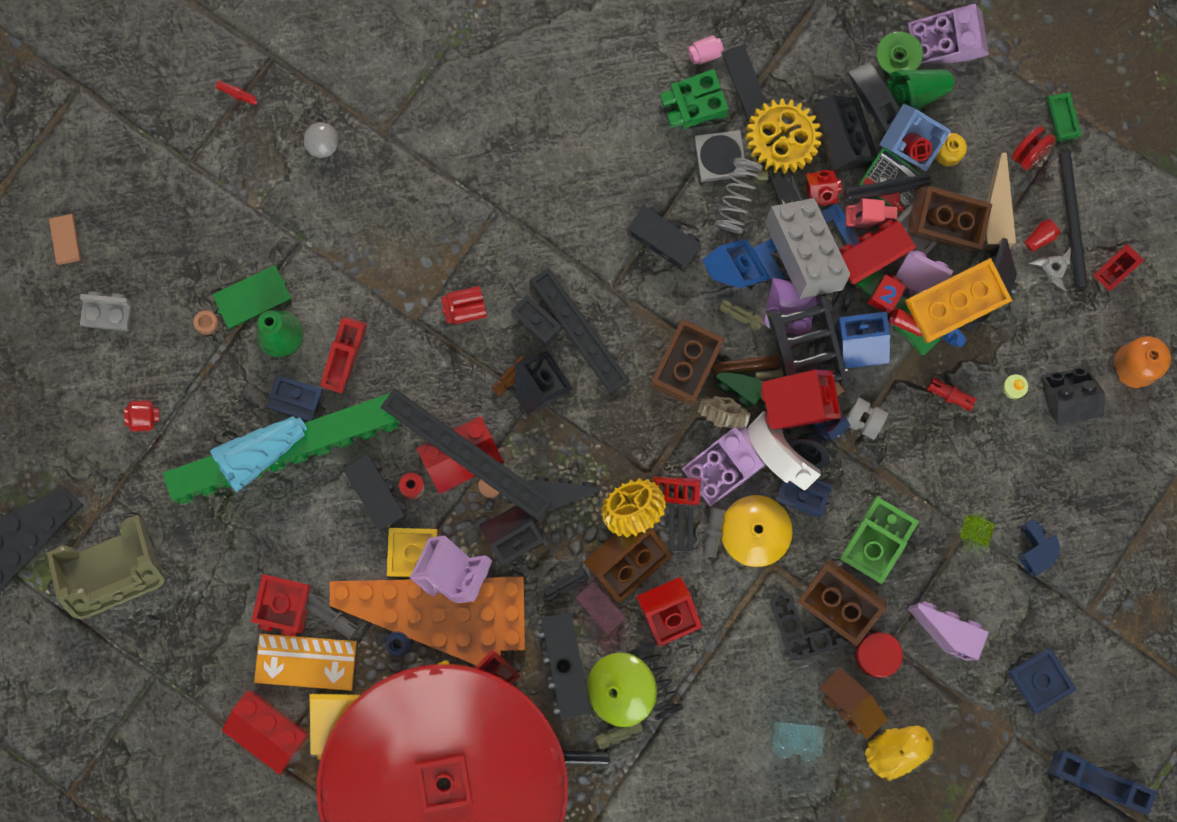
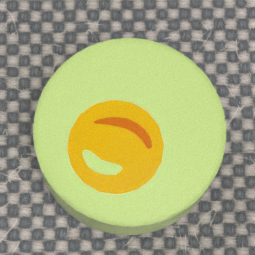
(1015, 386)

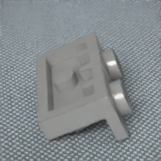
(106, 311)

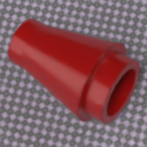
(1042, 235)

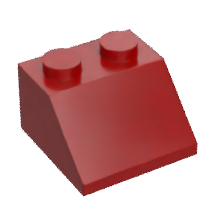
(669, 611)

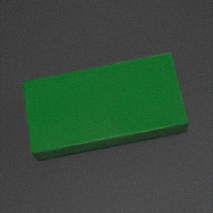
(1063, 116)

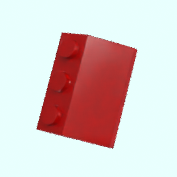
(876, 250)
(444, 470)
(265, 731)

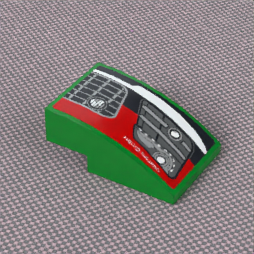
(891, 167)

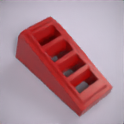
(696, 483)

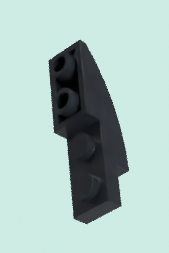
(874, 96)

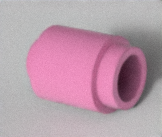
(705, 50)

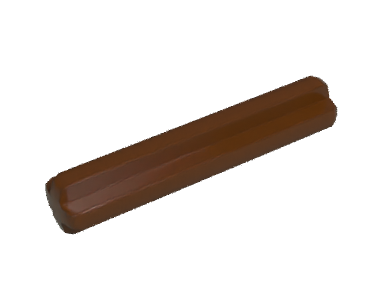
(746, 365)

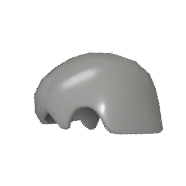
(321, 140)

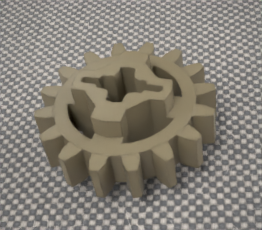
(724, 412)

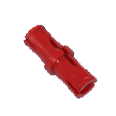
(951, 394)

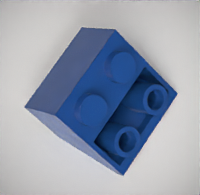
(864, 339)

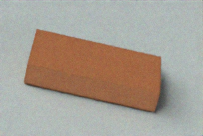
(65, 239)

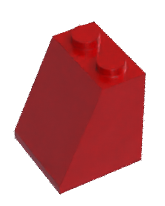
(800, 399)

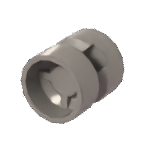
(873, 422)

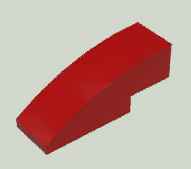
(343, 354)

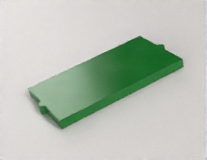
(252, 297)

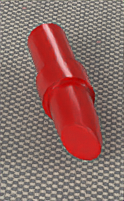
(236, 92)

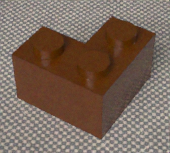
(853, 704)

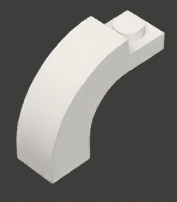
(779, 455)

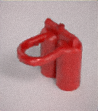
(463, 306)
(903, 320)

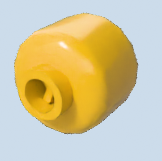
(952, 150)

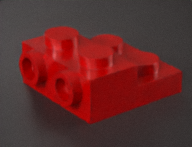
(281, 605)

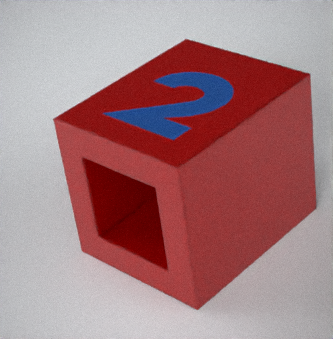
(886, 293)

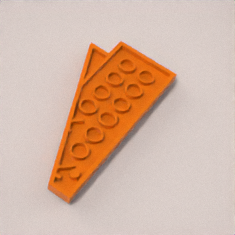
(457, 629)

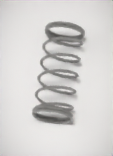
(725, 224)

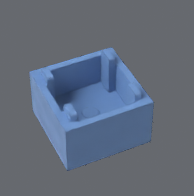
(909, 121)

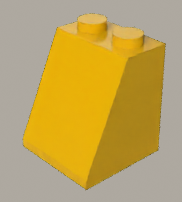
(324, 714)

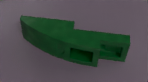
(743, 387)

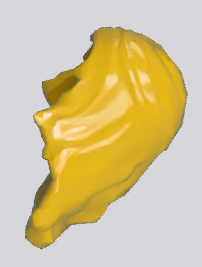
(899, 751)

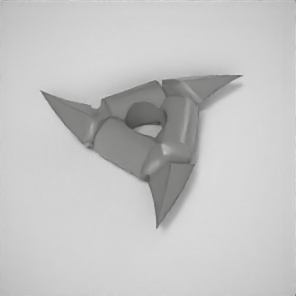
(1062, 263)

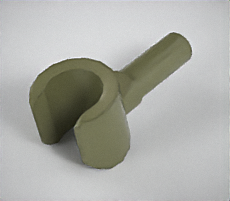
(763, 174)

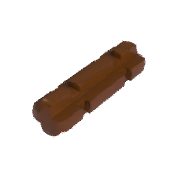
(506, 379)

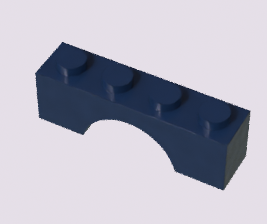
(1101, 782)

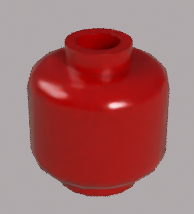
(140, 415)

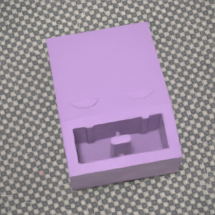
(951, 36)
(725, 465)
(951, 634)

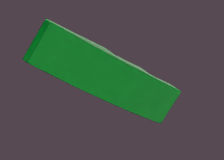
(868, 285)

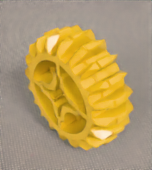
(633, 507)

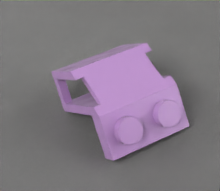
(449, 571)

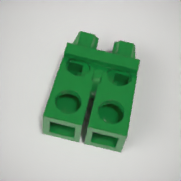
(695, 100)

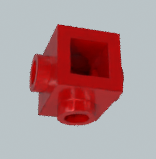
(823, 187)

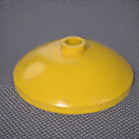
(739, 533)

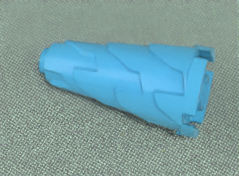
(248, 456)

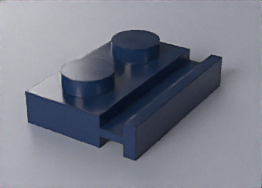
(294, 398)
(809, 501)

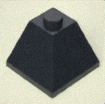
(1004, 264)
(539, 383)

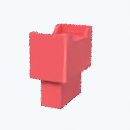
(869, 213)

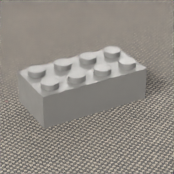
(807, 248)

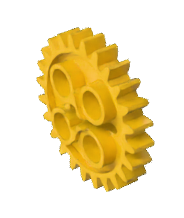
(795, 152)

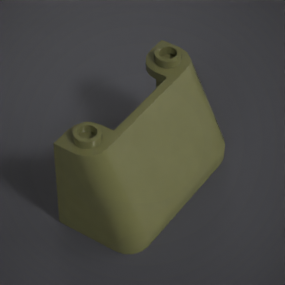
(106, 572)

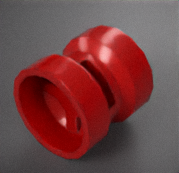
(917, 146)

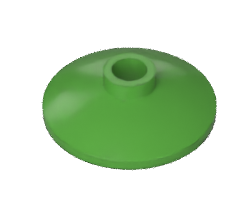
(901, 44)

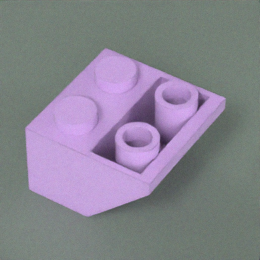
(921, 273)

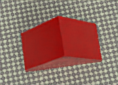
(1118, 267)
(498, 666)

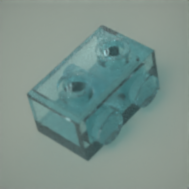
(797, 740)

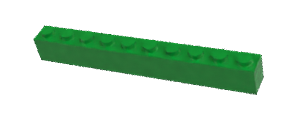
(321, 435)

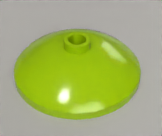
(634, 689)

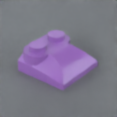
(785, 299)

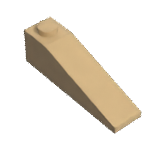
(1001, 217)

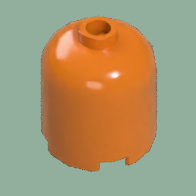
(1136, 364)

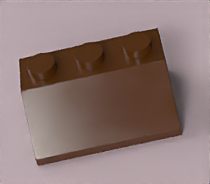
(627, 562)
(842, 602)

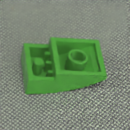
(879, 539)

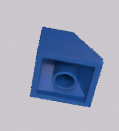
(735, 265)

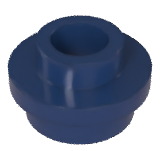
(394, 649)

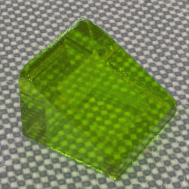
(977, 530)

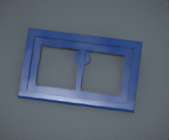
(765, 249)

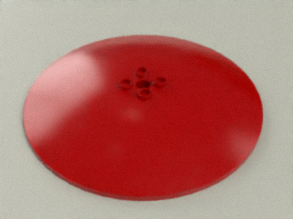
(438, 725)

